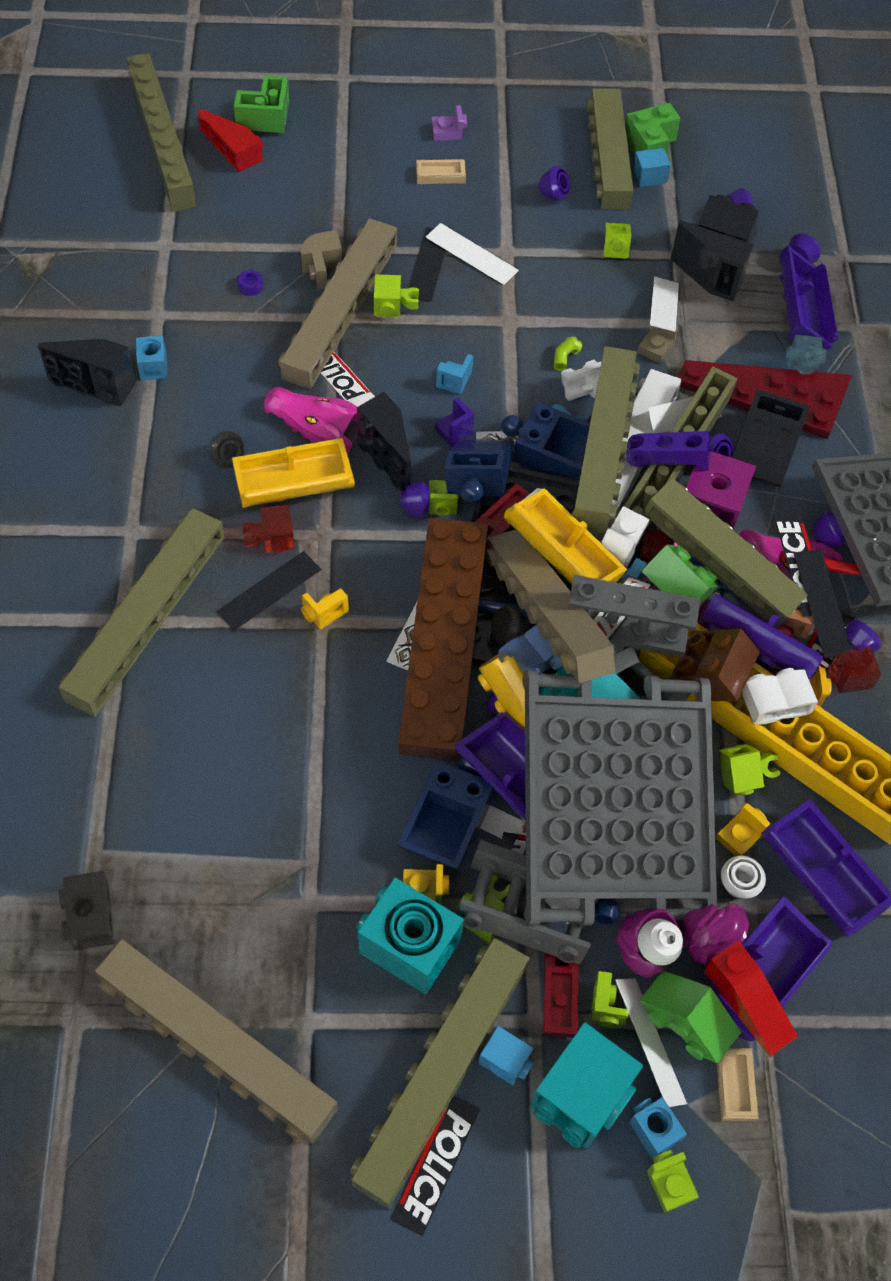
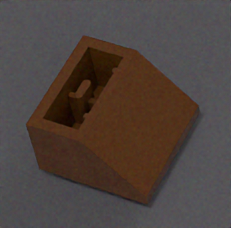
(721, 657)

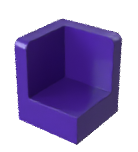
(457, 424)

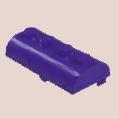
(807, 298)
(774, 645)
(499, 757)
(828, 868)
(785, 950)

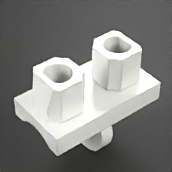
(581, 381)

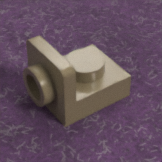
(657, 343)

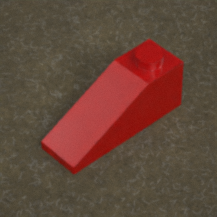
(232, 140)
(751, 997)

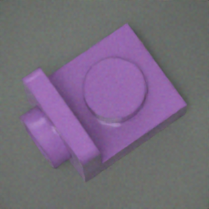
(449, 127)

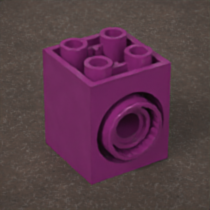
(722, 486)

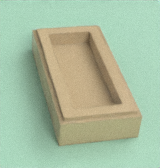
(440, 171)
(737, 1086)

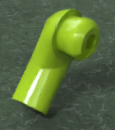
(569, 345)

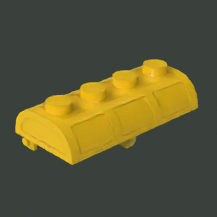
(292, 472)
(562, 539)
(505, 679)

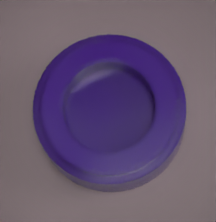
(250, 282)

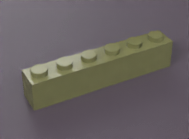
(610, 149)
(725, 552)

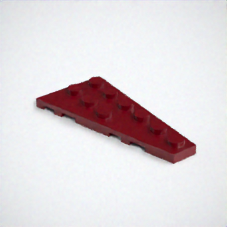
(818, 390)

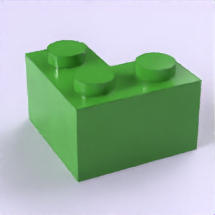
(265, 109)
(652, 128)
(676, 574)
(692, 1013)

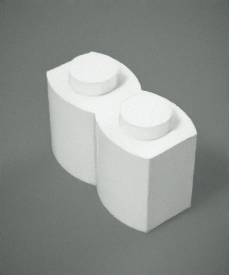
(779, 696)

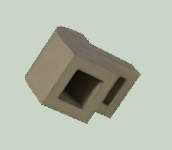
(321, 253)

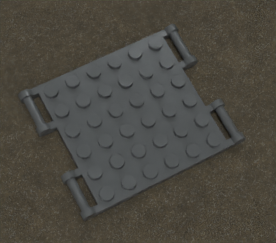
(617, 797)

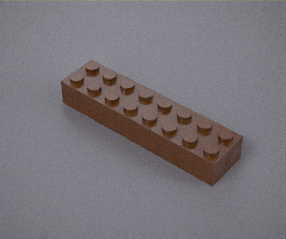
(443, 639)

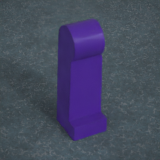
(669, 448)

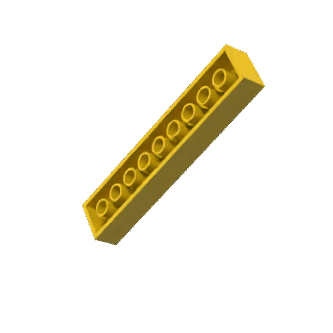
(812, 749)

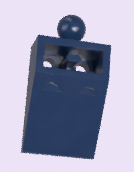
(556, 444)
(478, 468)
(447, 815)

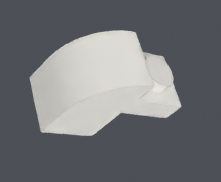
(624, 535)

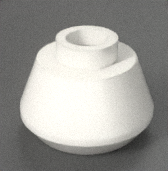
(743, 877)
(660, 941)

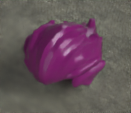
(713, 930)
(628, 941)

